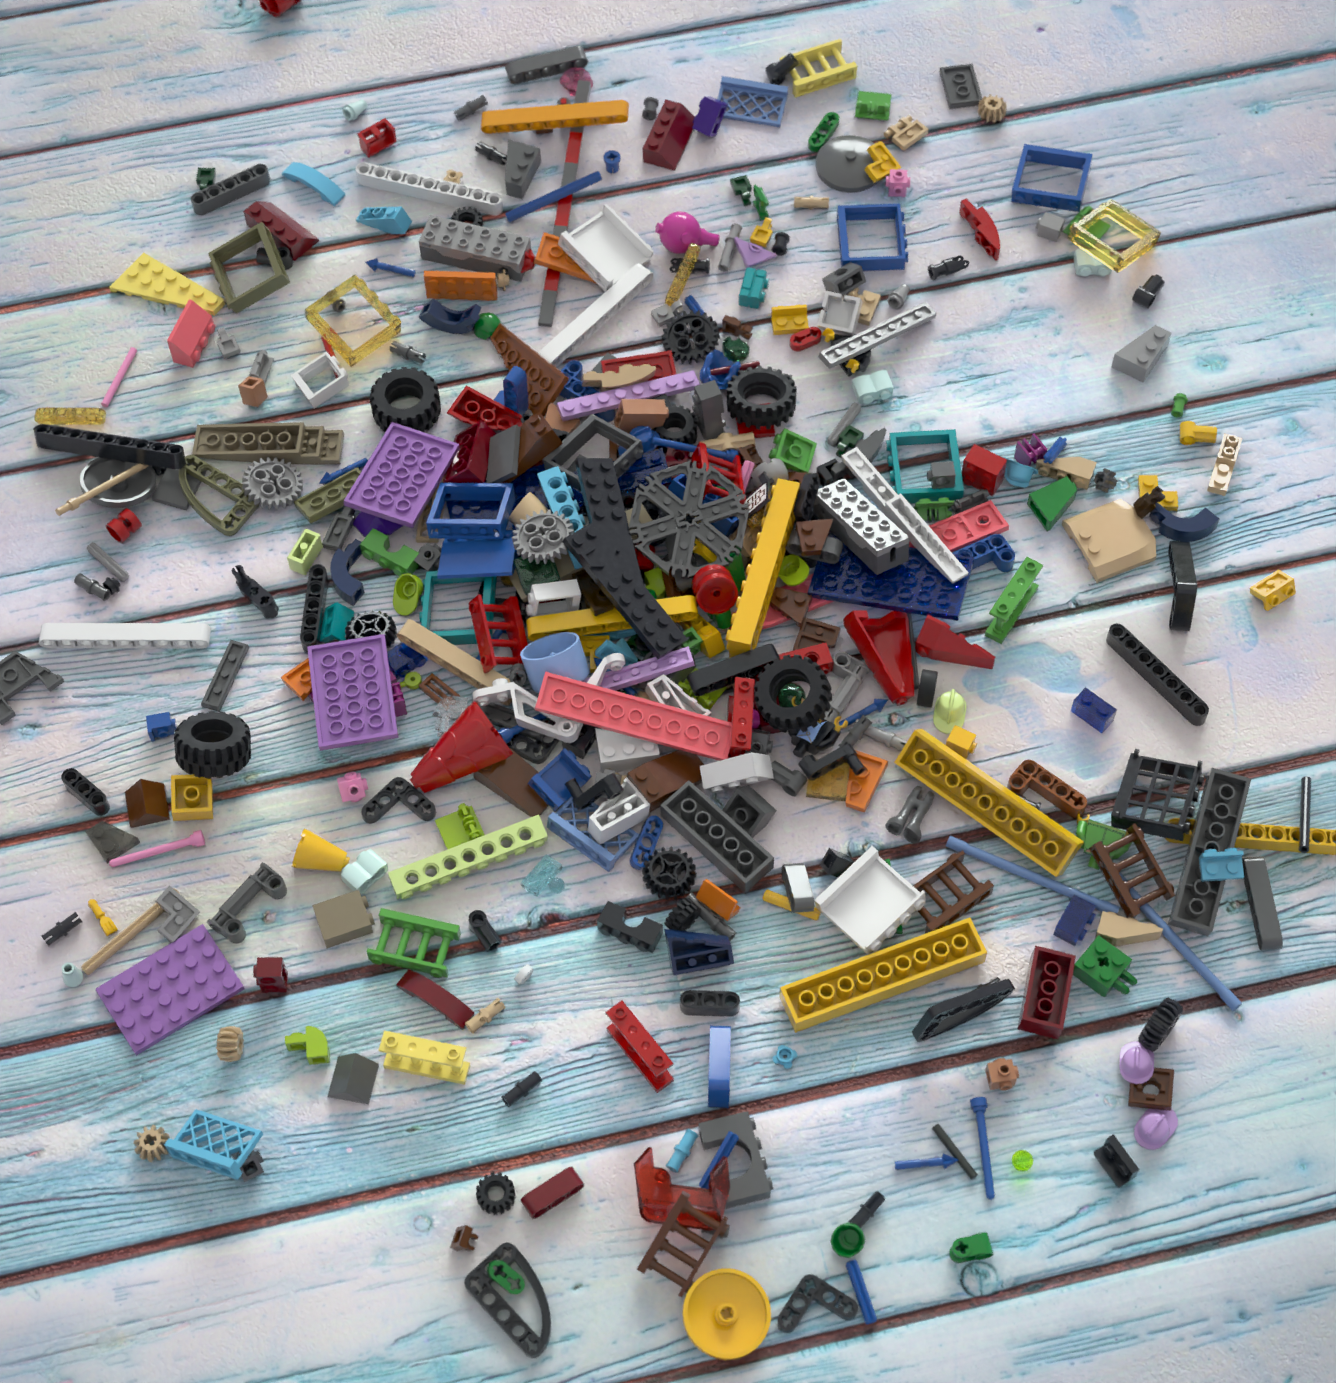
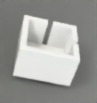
(841, 315)

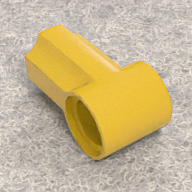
(1194, 433)

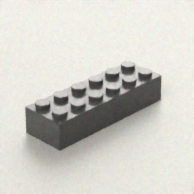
(717, 836)

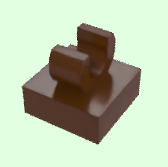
(461, 1238)

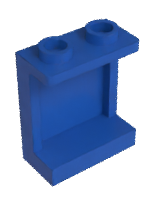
(551, 779)

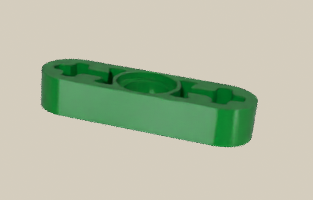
(823, 125)

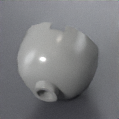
(774, 470)

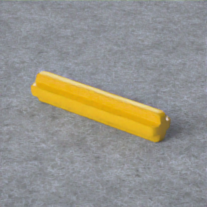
(783, 902)

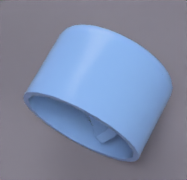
(555, 654)

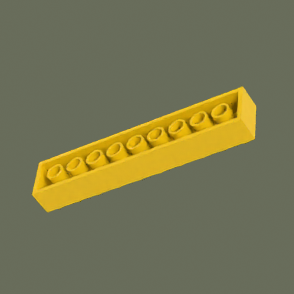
(764, 570)
(989, 802)
(882, 974)

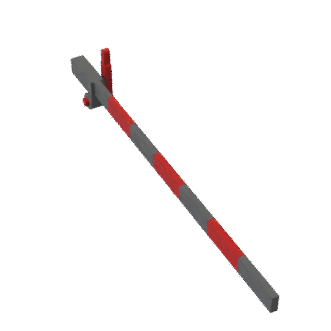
(564, 204)

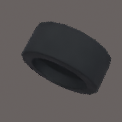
(927, 688)

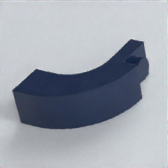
(449, 320)
(1184, 528)
(345, 585)

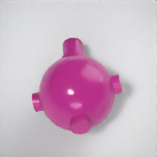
(681, 230)

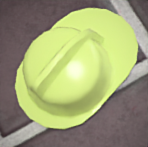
(949, 711)

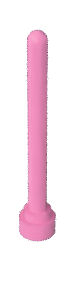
(195, 839)

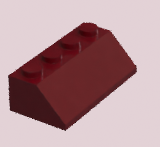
(668, 136)
(283, 228)
(473, 455)

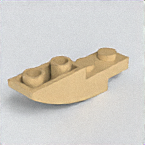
(626, 376)
(1224, 464)

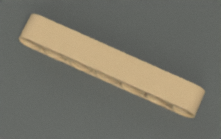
(448, 656)

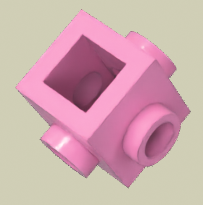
(897, 183)
(352, 787)

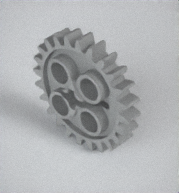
(273, 488)
(542, 536)

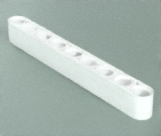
(429, 188)
(597, 315)
(125, 635)

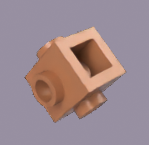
(1001, 1074)

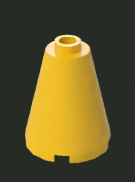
(318, 854)

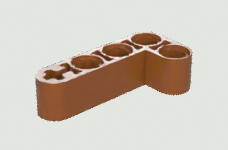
(1076, 803)

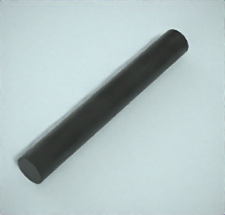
(954, 1151)

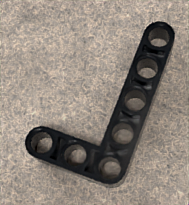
(1184, 585)

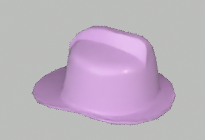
(1136, 1063)
(1155, 1128)

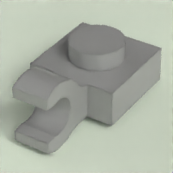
(664, 313)
(227, 345)

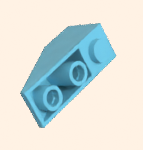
(387, 219)

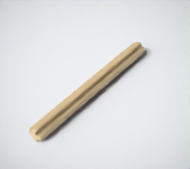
(122, 938)

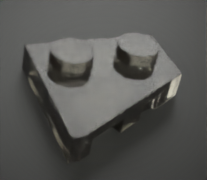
(110, 840)

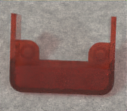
(658, 1195)

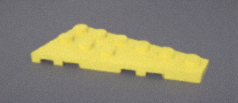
(164, 285)

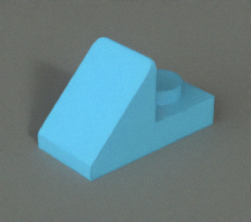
(620, 647)

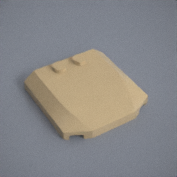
(1112, 539)

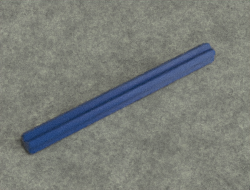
(553, 196)

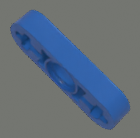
(653, 837)

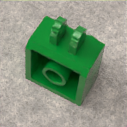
(1113, 964)

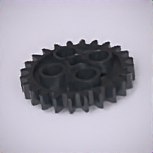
(706, 332)

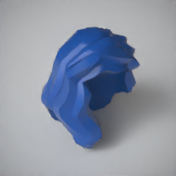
(716, 360)

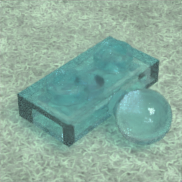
(543, 875)

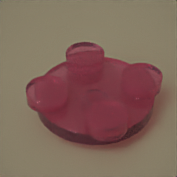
(570, 79)

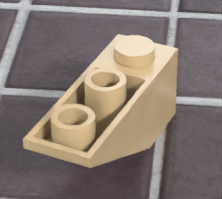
(1075, 468)
(1126, 931)

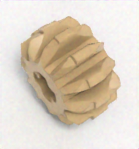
(992, 108)
(230, 1044)
(143, 1143)

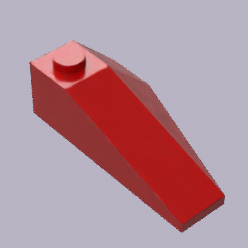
(474, 406)
(942, 644)

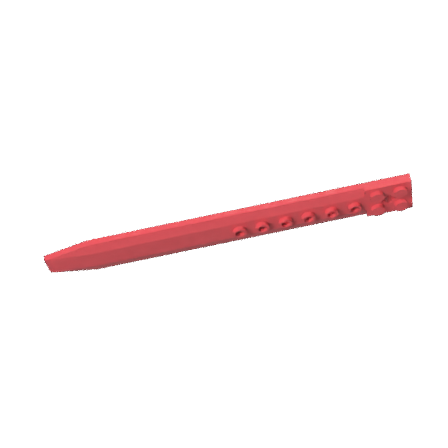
(953, 532)

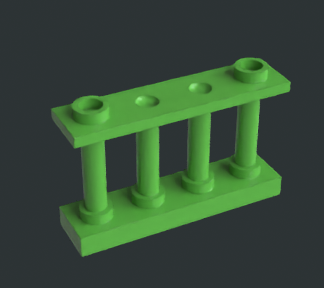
(1013, 600)
(409, 924)

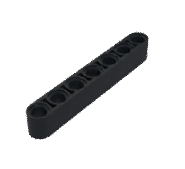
(1161, 682)

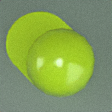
(793, 570)
(406, 593)

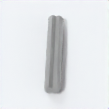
(847, 419)
(108, 562)

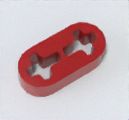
(805, 339)

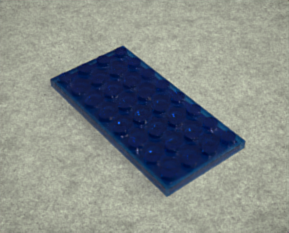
(907, 588)

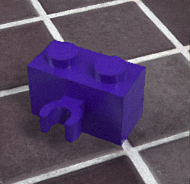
(709, 116)

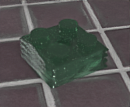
(528, 575)

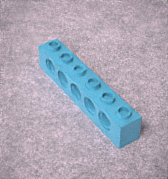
(560, 500)

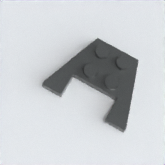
(18, 673)

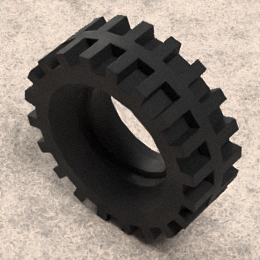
(761, 382)

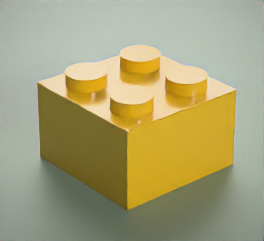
(191, 798)

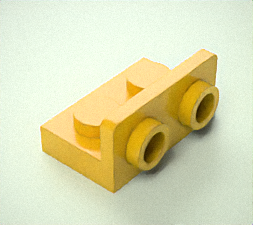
(789, 319)
(1274, 589)

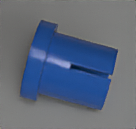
(614, 163)

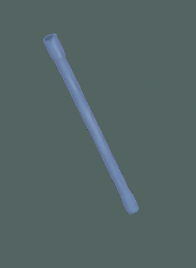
(959, 845)
(1224, 993)

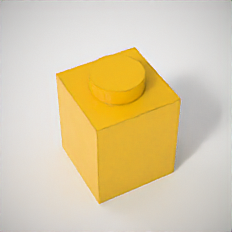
(961, 741)

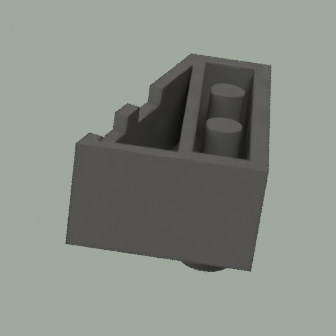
(520, 167)
(708, 409)

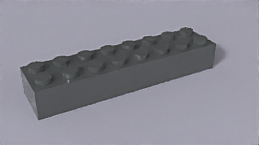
(1214, 828)

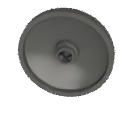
(842, 163)
(122, 495)

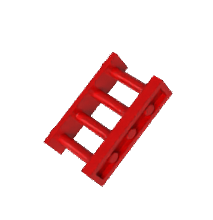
(734, 471)
(513, 625)
(741, 715)
(639, 1046)

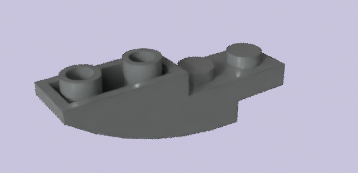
(869, 447)

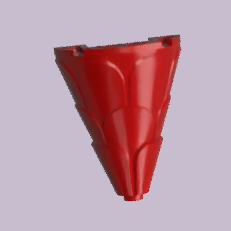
(885, 651)
(460, 751)

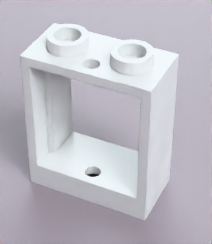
(313, 369)
(554, 590)

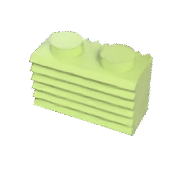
(305, 552)

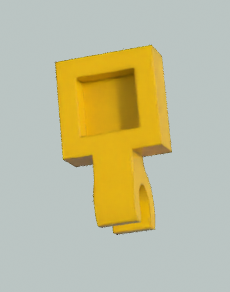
(762, 234)

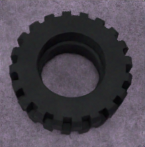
(405, 383)
(779, 675)
(212, 744)

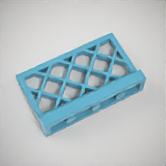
(205, 1156)

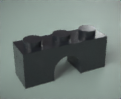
(644, 936)

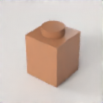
(253, 391)

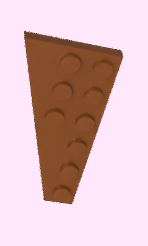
(543, 378)

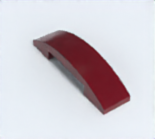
(436, 997)

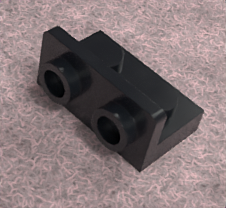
(1116, 1161)

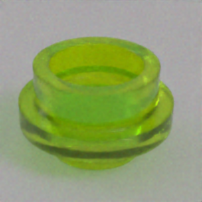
(1022, 1160)

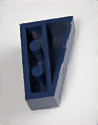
(697, 951)

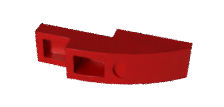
(986, 231)

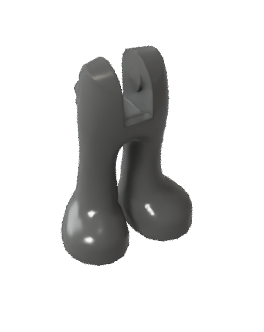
(912, 831)

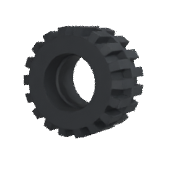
(681, 419)

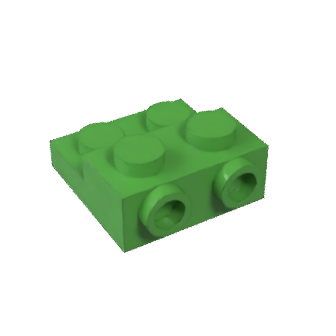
(793, 450)

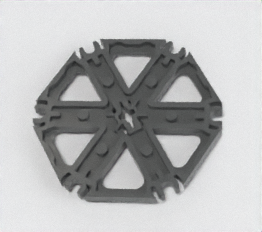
(692, 507)

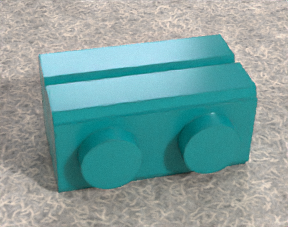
(753, 288)

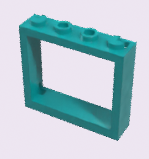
(918, 438)
(455, 637)

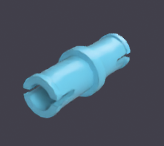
(682, 1150)

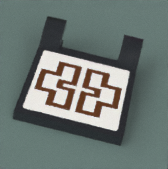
(760, 496)

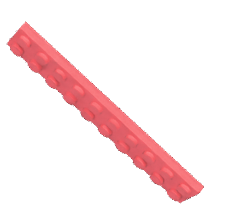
(634, 716)

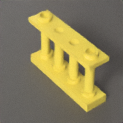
(824, 79)
(424, 1057)

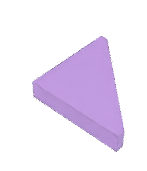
(752, 253)

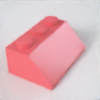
(190, 334)

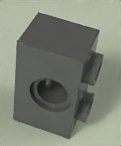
(844, 279)

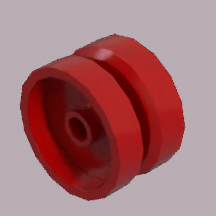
(714, 589)

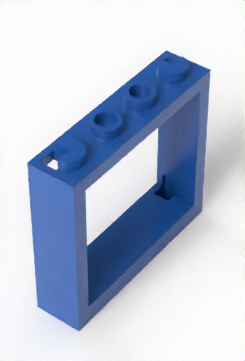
(1057, 158)
(873, 212)
(471, 527)

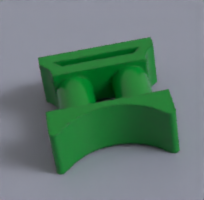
(760, 202)

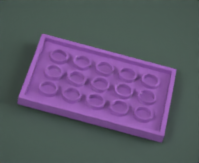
(401, 475)
(352, 692)
(169, 989)

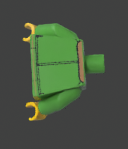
(1093, 832)

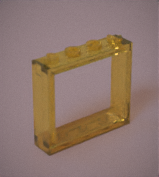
(1103, 252)
(350, 356)

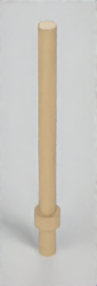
(74, 503)

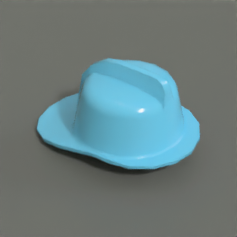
(1018, 474)

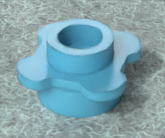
(786, 1062)

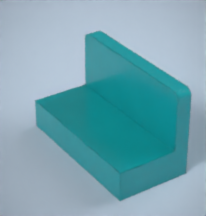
(334, 622)

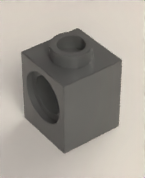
(941, 475)

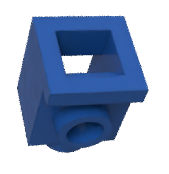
(160, 725)

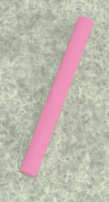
(119, 376)

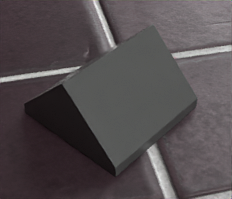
(353, 1078)

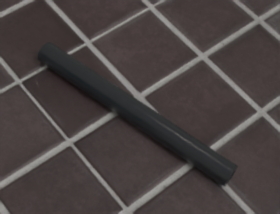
(1305, 806)

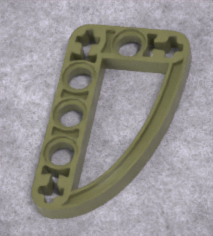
(240, 499)

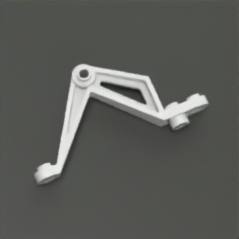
(564, 729)

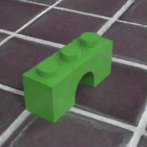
(375, 548)

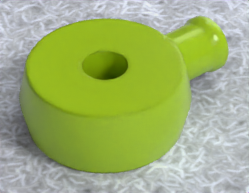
(409, 683)

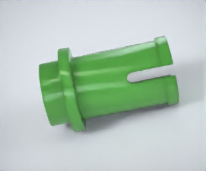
(1179, 403)

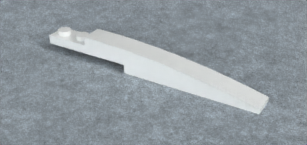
(904, 516)

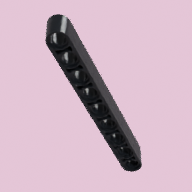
(109, 446)

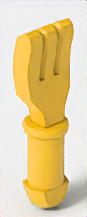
(105, 922)

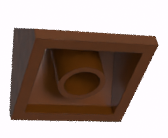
(146, 803)

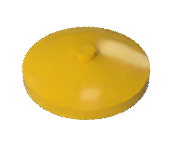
(726, 1314)

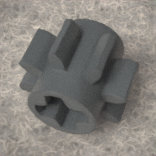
(1105, 480)

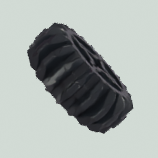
(370, 625)
(659, 882)
(1160, 1024)

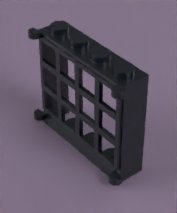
(1175, 770)

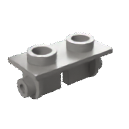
(261, 365)

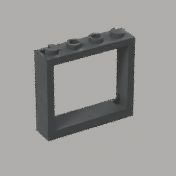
(582, 435)

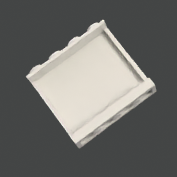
(605, 247)
(869, 901)

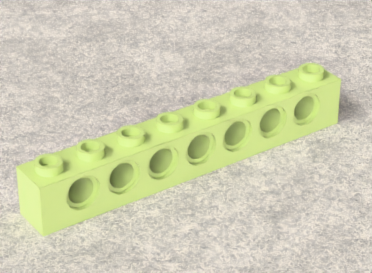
(532, 826)

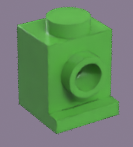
(694, 641)

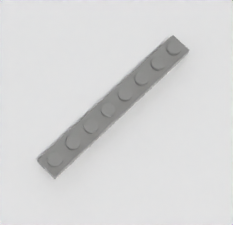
(877, 335)

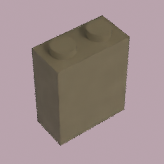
(343, 918)

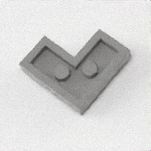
(180, 912)

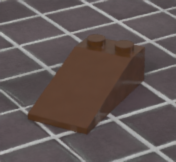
(535, 443)
(665, 775)
(510, 781)

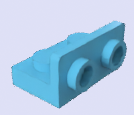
(1221, 865)

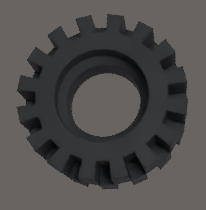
(468, 215)
(683, 915)
(500, 1205)

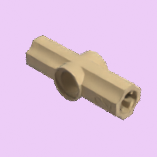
(729, 441)

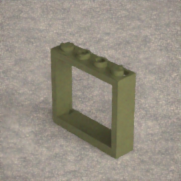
(238, 245)

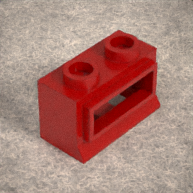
(379, 140)

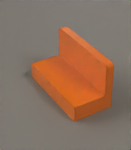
(717, 900)

